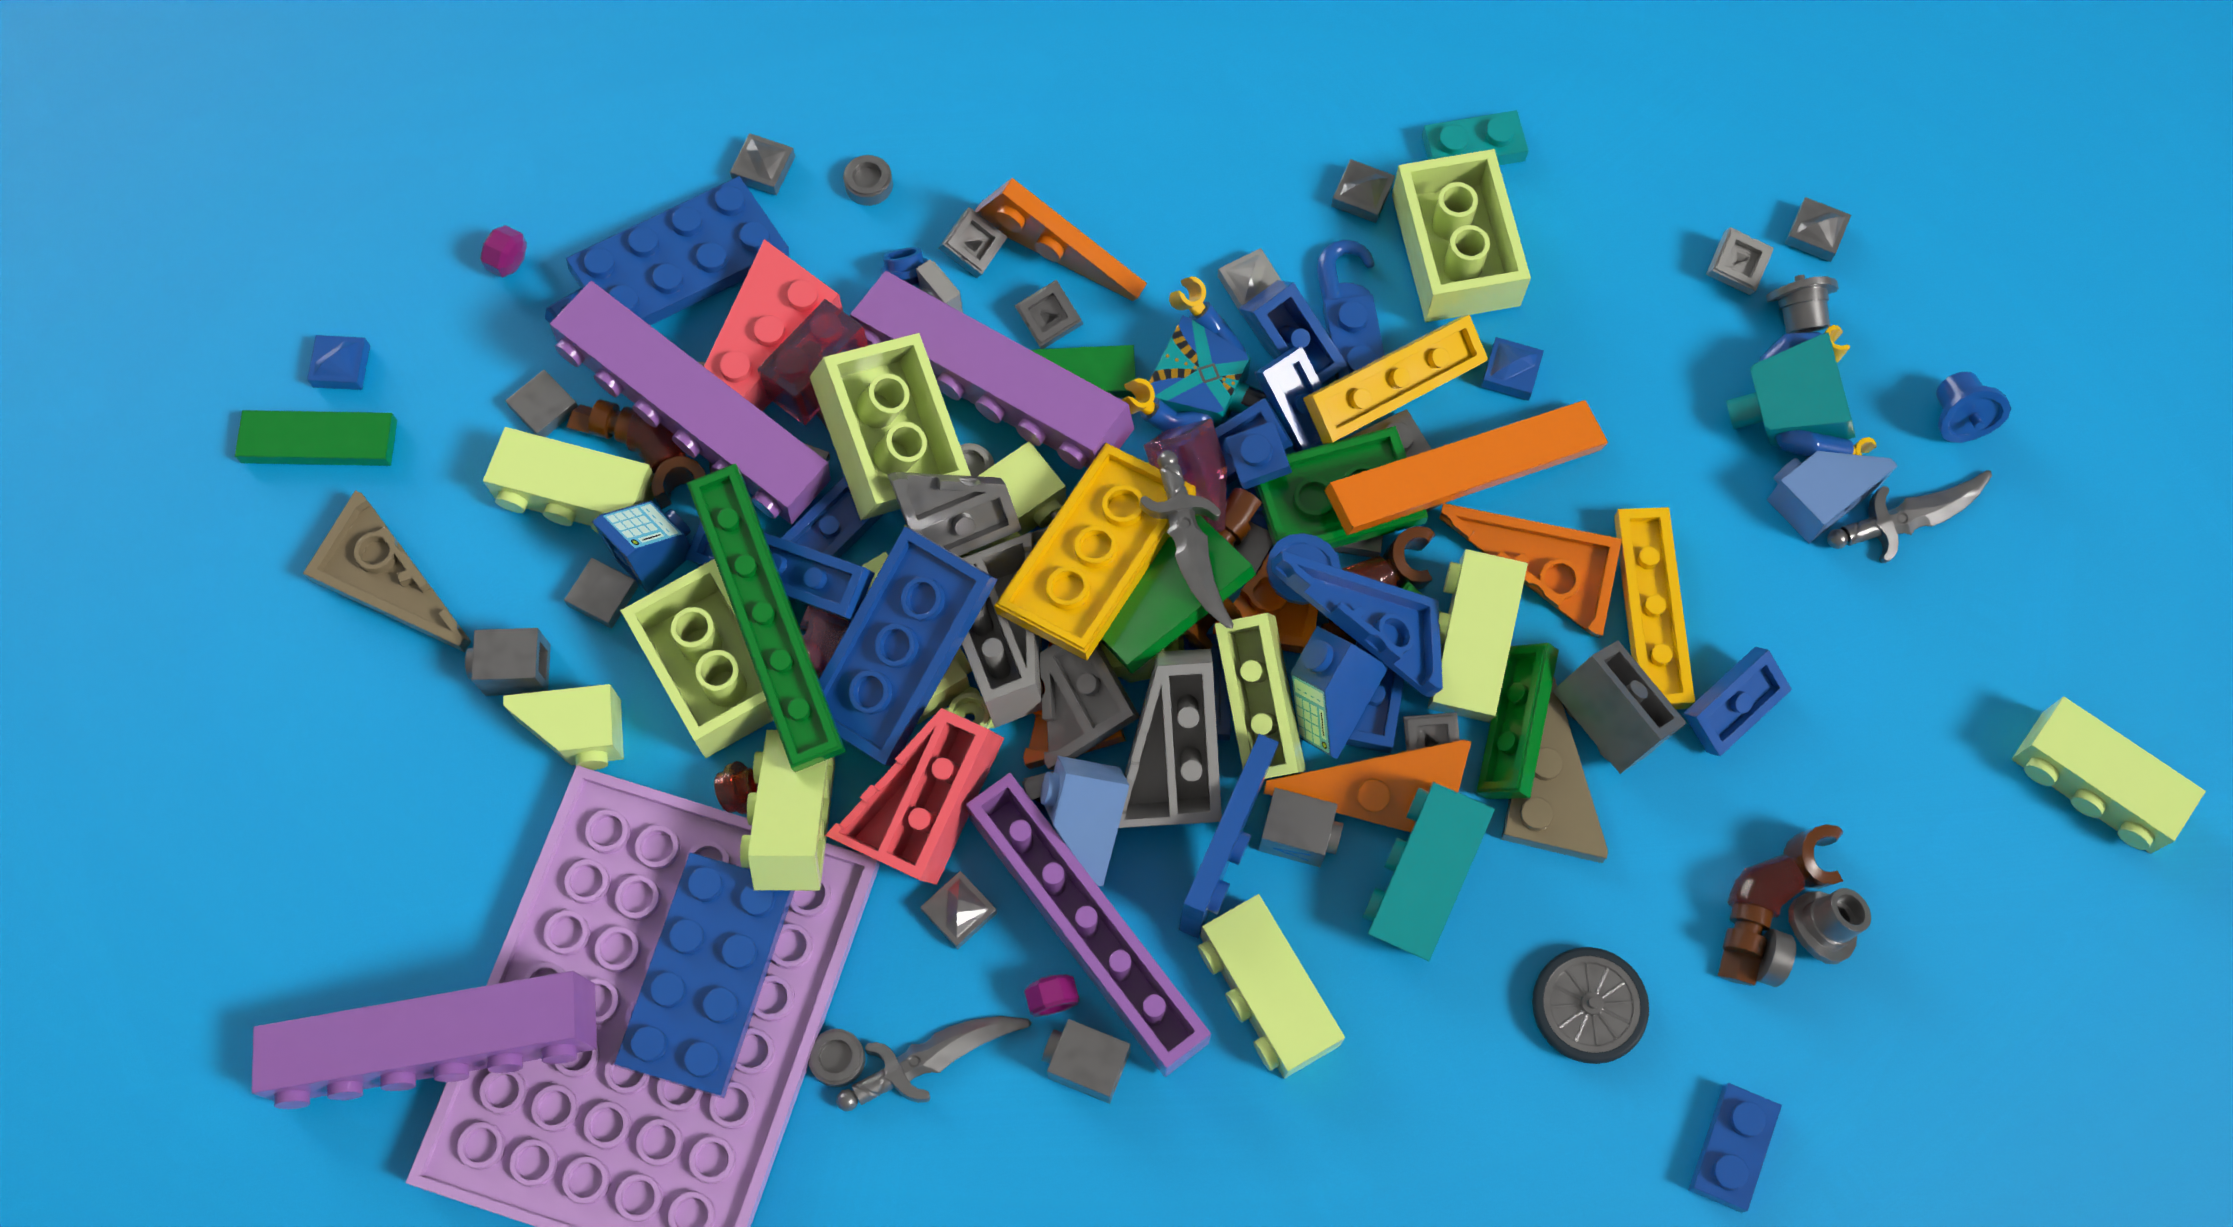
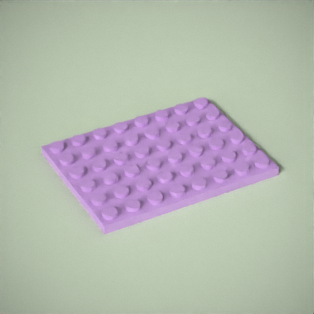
(607, 1142)

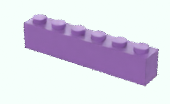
(998, 373)
(689, 402)
(1088, 925)
(424, 1039)

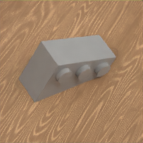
(999, 651)
(1175, 746)

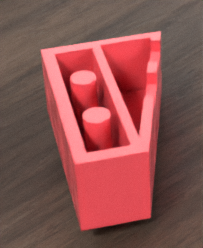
(764, 314)
(921, 801)

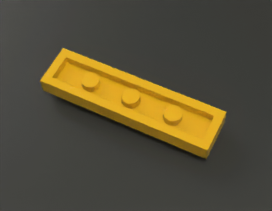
(1395, 379)
(1654, 601)

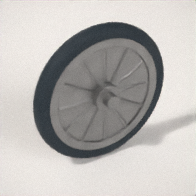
(1590, 1005)

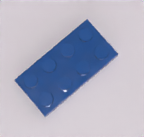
(680, 253)
(902, 643)
(704, 977)

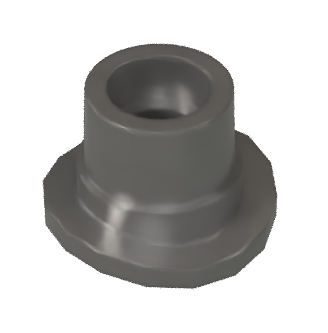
(1805, 303)
(1829, 923)

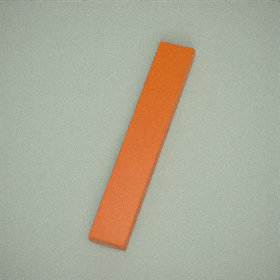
(1465, 467)

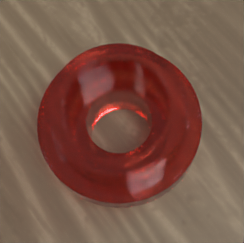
(734, 786)

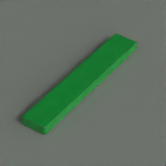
(766, 618)

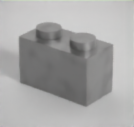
(1618, 706)

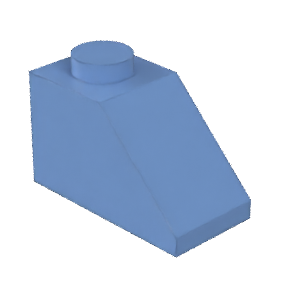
(1826, 488)
(1086, 809)

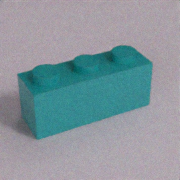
(1428, 869)

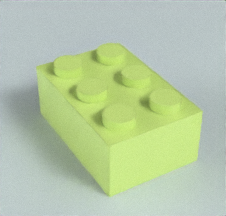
(1460, 235)
(886, 419)
(701, 658)

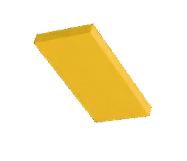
(1090, 555)

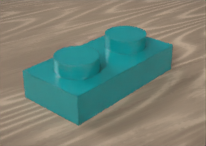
(1478, 134)

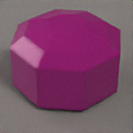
(503, 251)
(1051, 995)

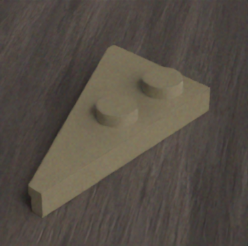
(373, 569)
(1560, 808)

